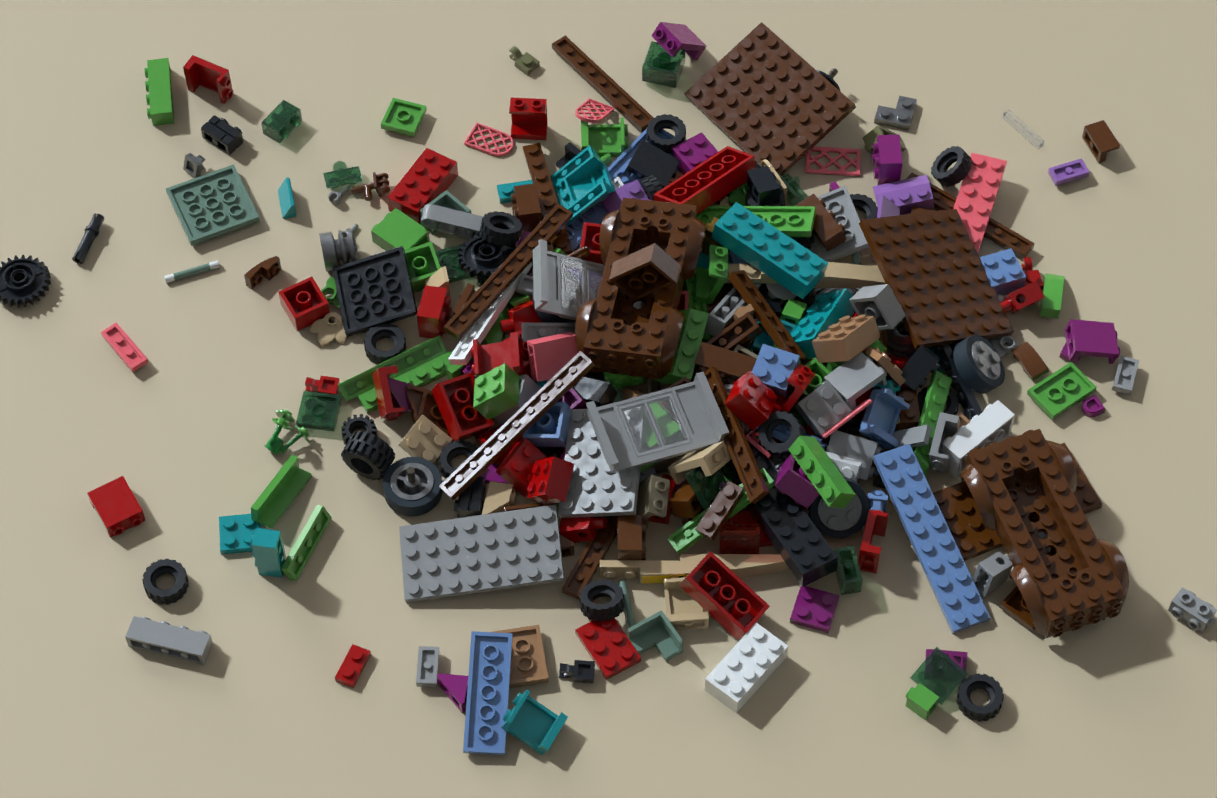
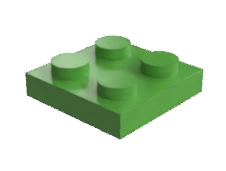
(403, 117)

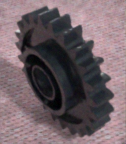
(482, 257)
(23, 281)

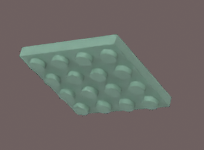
(212, 205)

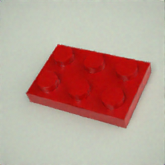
(608, 646)

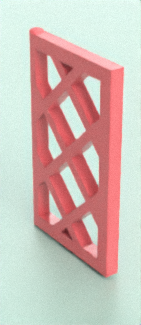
(842, 170)
(855, 411)

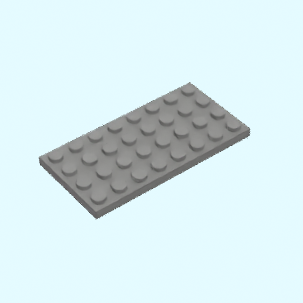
(481, 553)

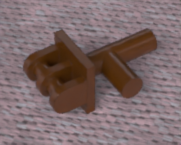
(380, 185)

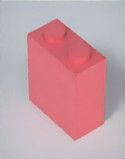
(550, 354)

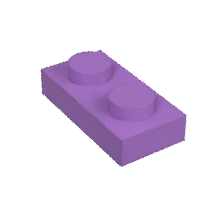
(1068, 172)

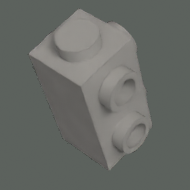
(1192, 610)

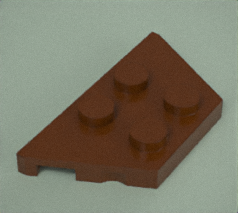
(423, 403)

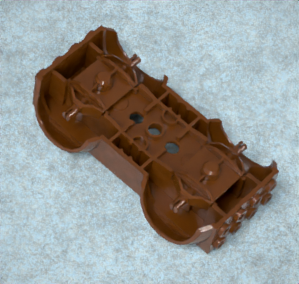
(610, 327)
(1038, 476)

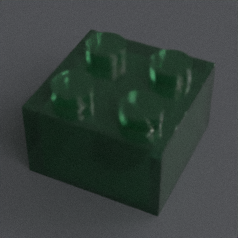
(662, 67)

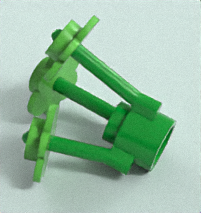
(275, 443)

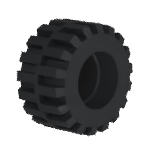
(368, 455)

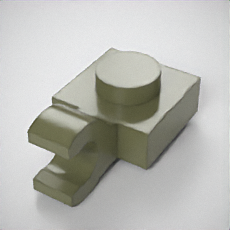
(525, 63)

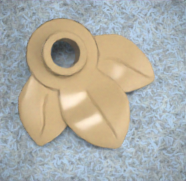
(329, 331)

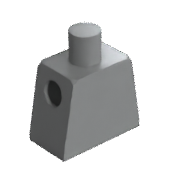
(992, 573)

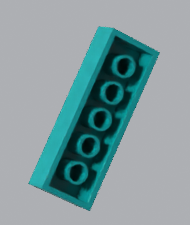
(769, 250)

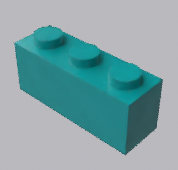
(268, 552)

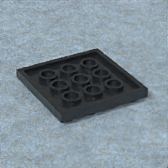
(375, 291)

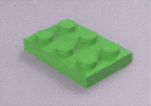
(1061, 390)

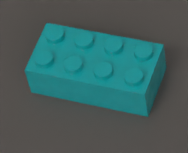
(823, 313)

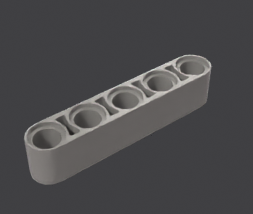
(451, 221)

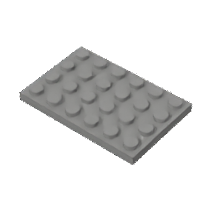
(592, 486)

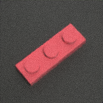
(124, 347)

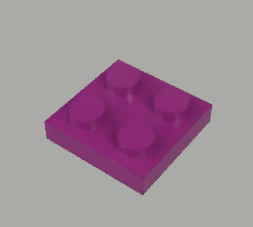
(814, 608)

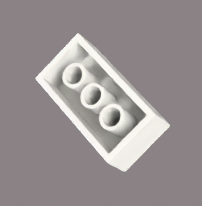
(990, 426)
(746, 667)

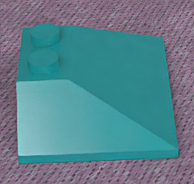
(582, 183)

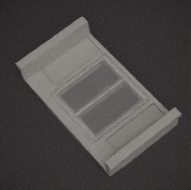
(564, 282)
(658, 425)

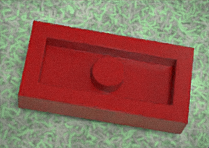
(352, 666)

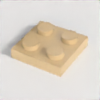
(425, 440)

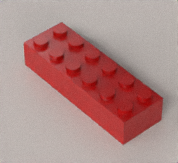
(709, 180)

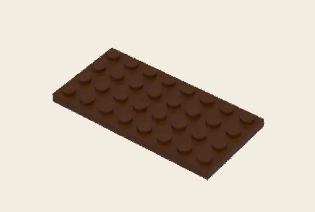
(967, 524)

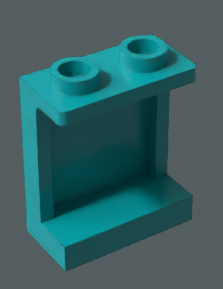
(533, 723)

